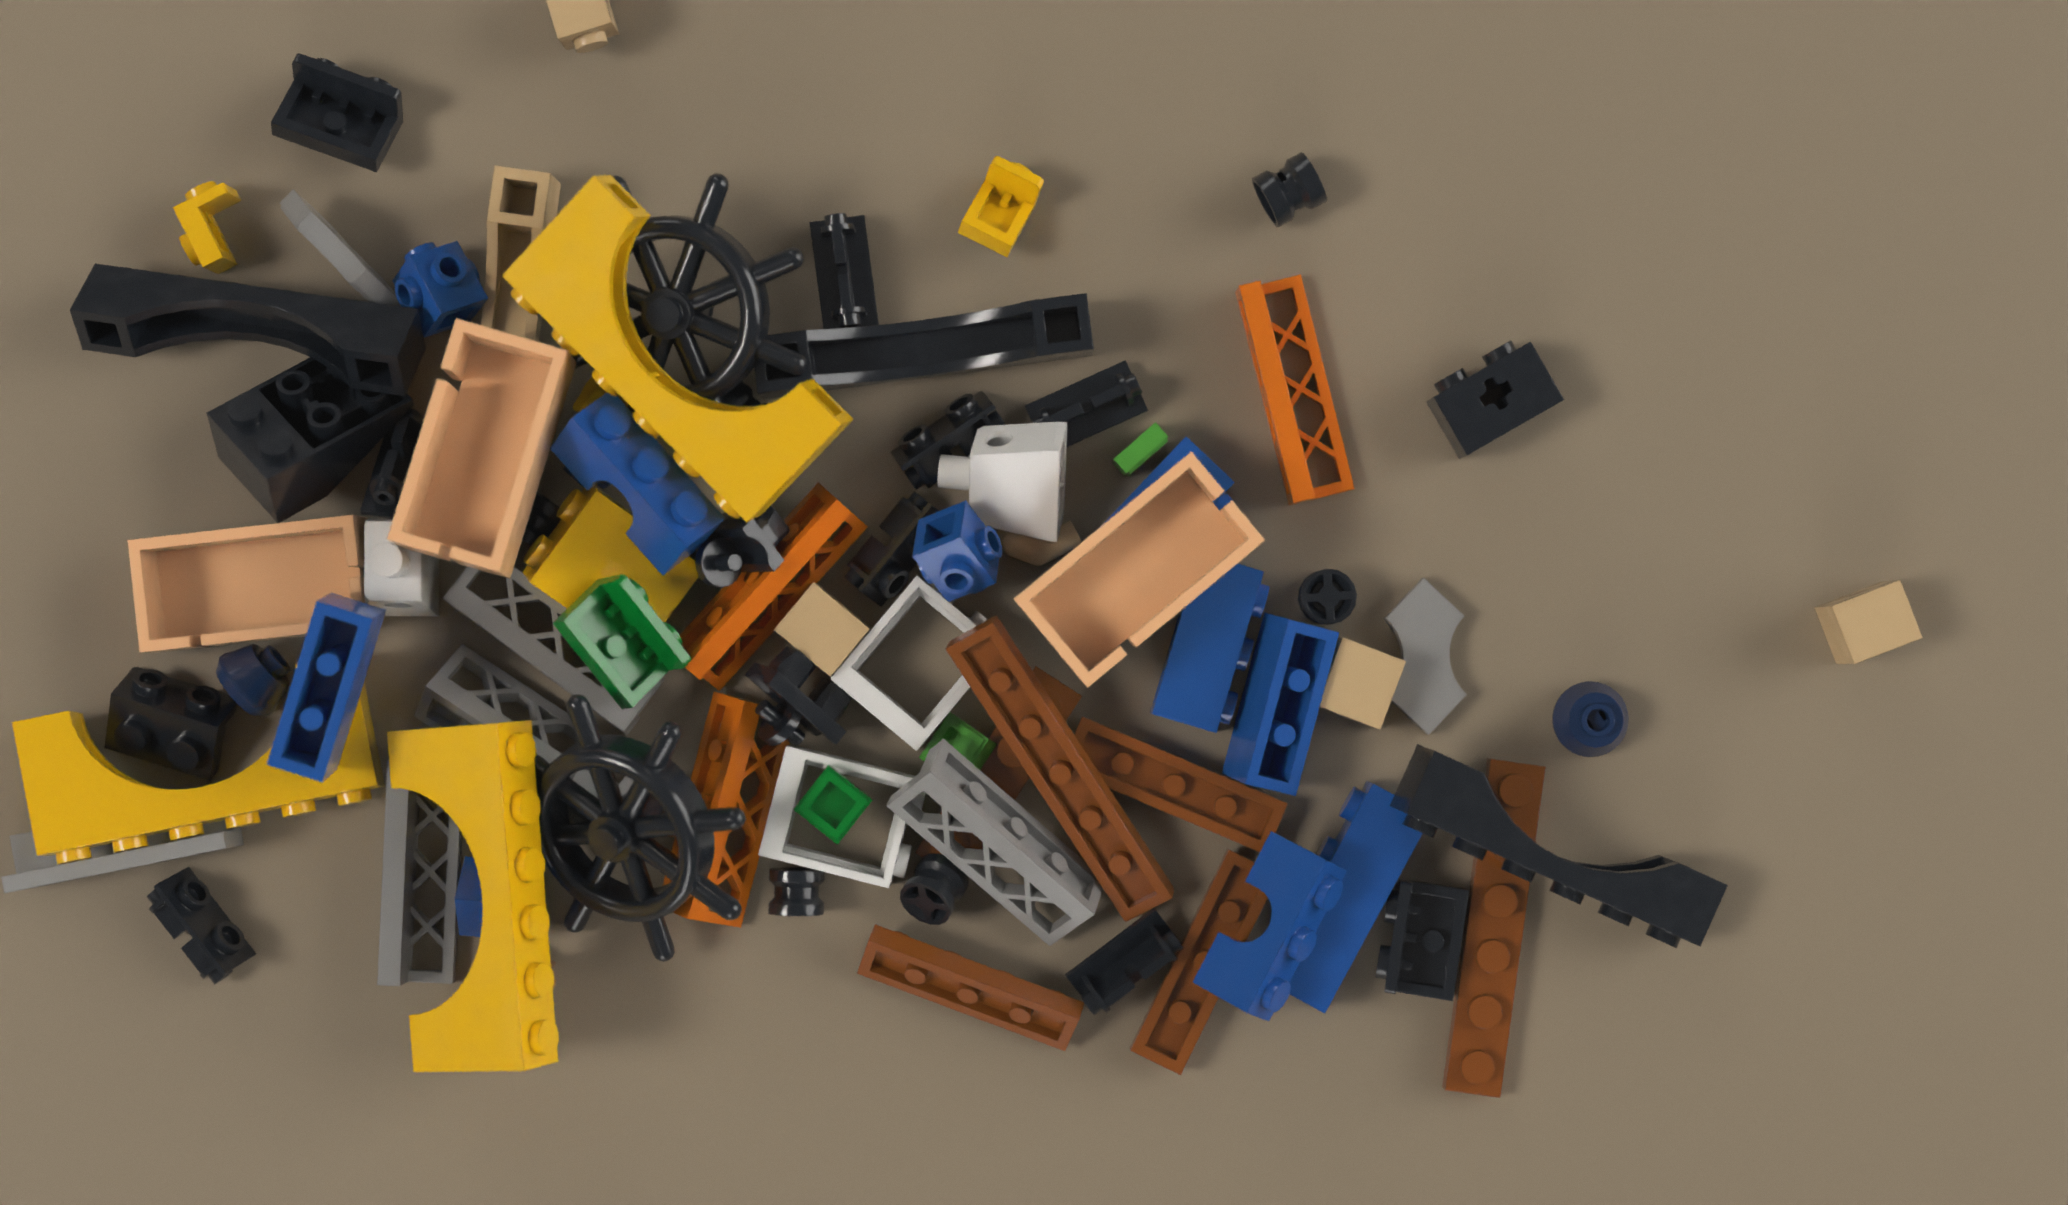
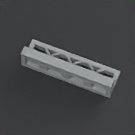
(534, 652)
(451, 705)
(1009, 840)
(39, 871)
(399, 889)

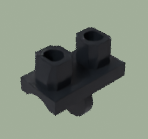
(741, 547)
(782, 684)

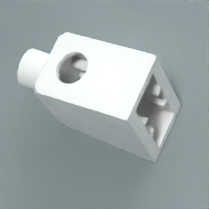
(1013, 477)
(398, 577)

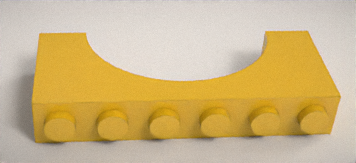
(578, 285)
(489, 789)
(87, 802)

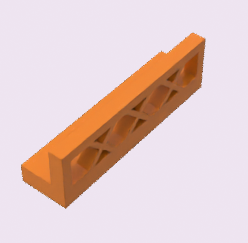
(1275, 392)
(738, 605)
(722, 762)

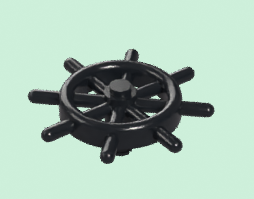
(677, 312)
(623, 829)

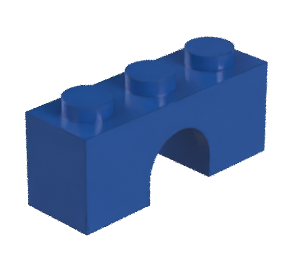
(666, 505)
(1259, 971)

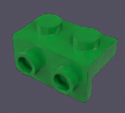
(621, 638)

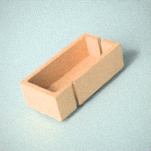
(482, 449)
(1138, 569)
(242, 581)

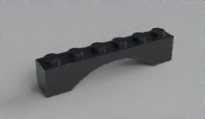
(145, 311)
(934, 347)
(1461, 802)

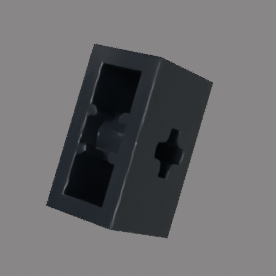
(1526, 391)

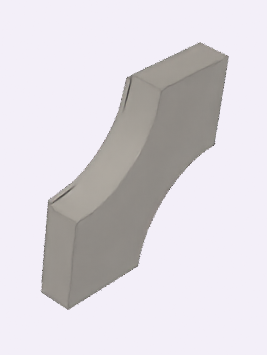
(337, 250)
(1424, 631)

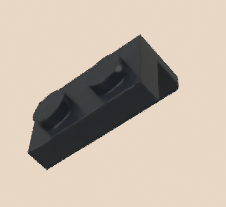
(339, 112)
(168, 722)
(1424, 939)

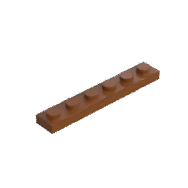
(1060, 768)
(1492, 945)

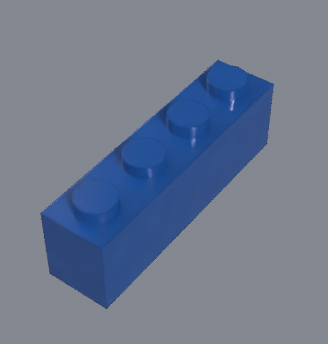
(1374, 852)

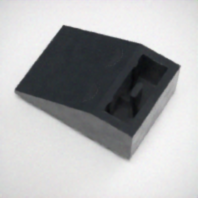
(300, 434)

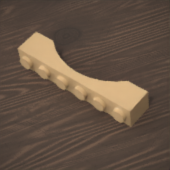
(518, 211)

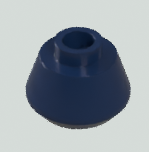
(254, 678)
(1583, 703)

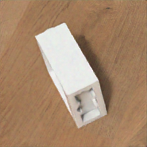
(875, 699)
(786, 797)

